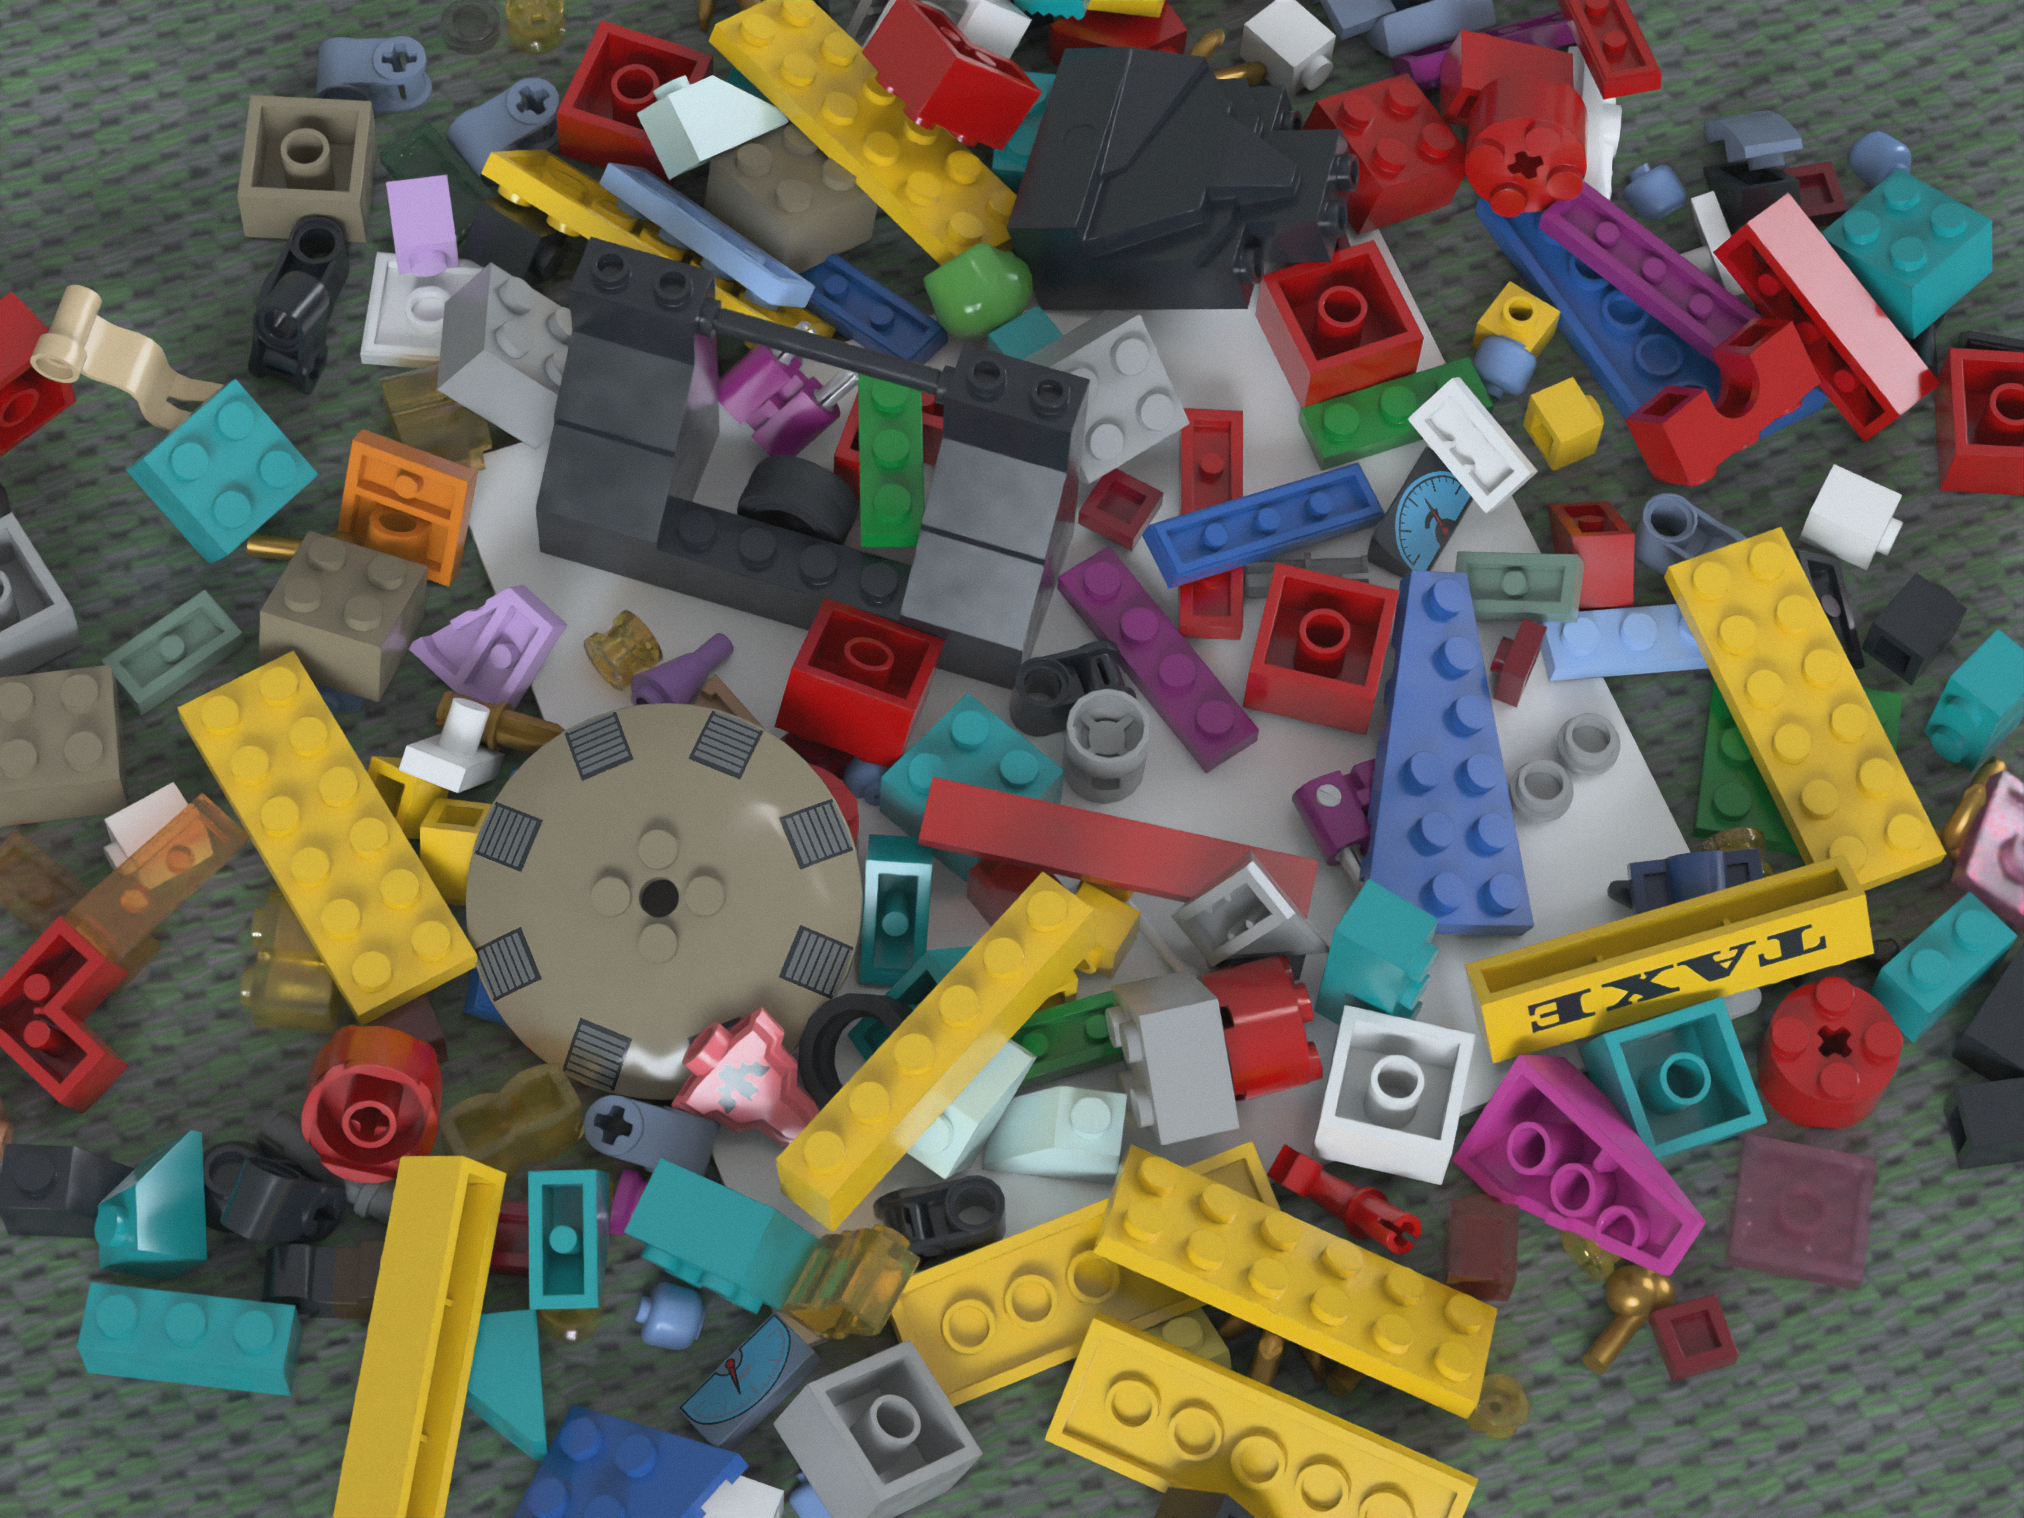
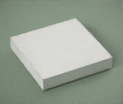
(408, 313)

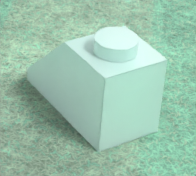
(703, 120)
(968, 1121)
(1060, 1135)

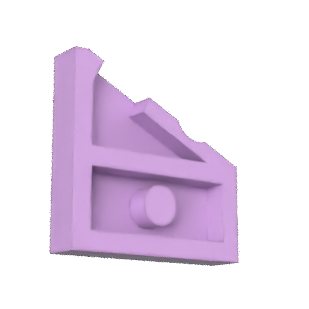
(493, 648)

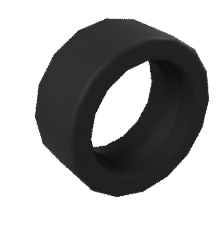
(824, 1029)

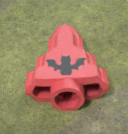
(746, 1080)

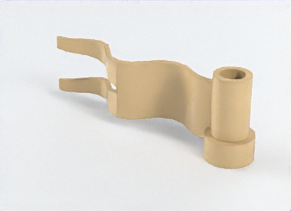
(115, 356)

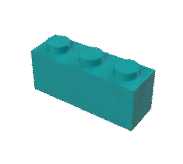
(1378, 957)
(190, 1339)

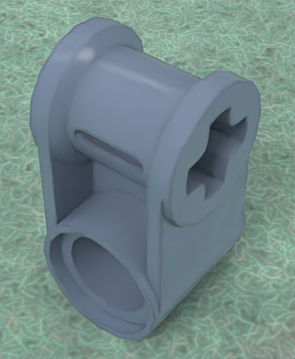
(373, 71)
(506, 125)
(1692, 532)
(655, 1134)

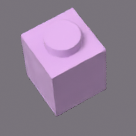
(422, 225)

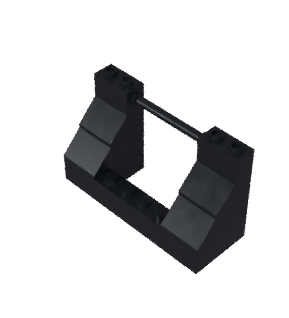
(644, 418)

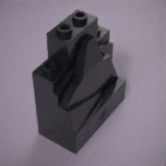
(1172, 185)

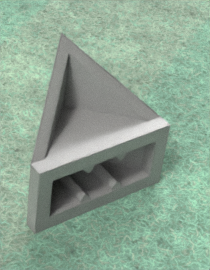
(1246, 917)

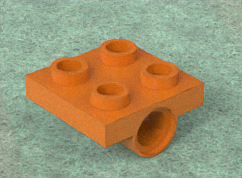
(408, 503)

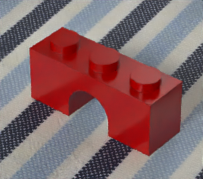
(1762, 379)

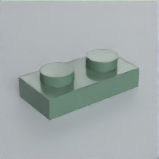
(1523, 585)
(174, 652)

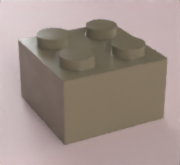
(307, 163)
(789, 198)
(344, 614)
(61, 746)

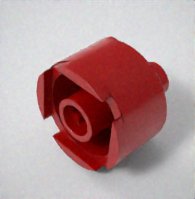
(1526, 143)
(1265, 1027)
(1861, 1048)
(371, 1102)

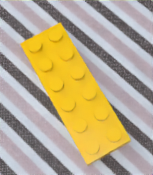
(832, 96)
(582, 206)
(1803, 710)
(328, 838)
(1297, 1281)
(1036, 1293)
(1210, 1429)

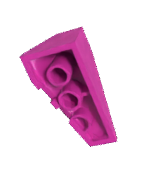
(1578, 1165)

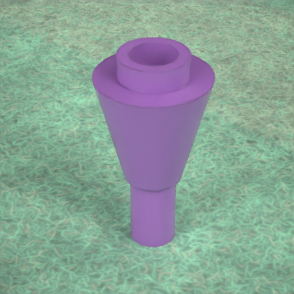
(680, 677)

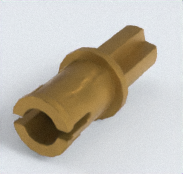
(506, 726)

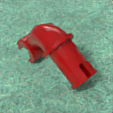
(1361, 1210)

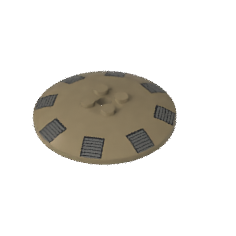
(643, 799)

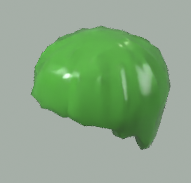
(979, 291)

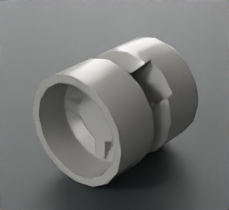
(1106, 746)

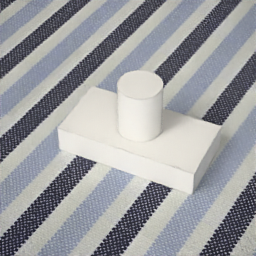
(1713, 233)
(1472, 445)
(455, 756)

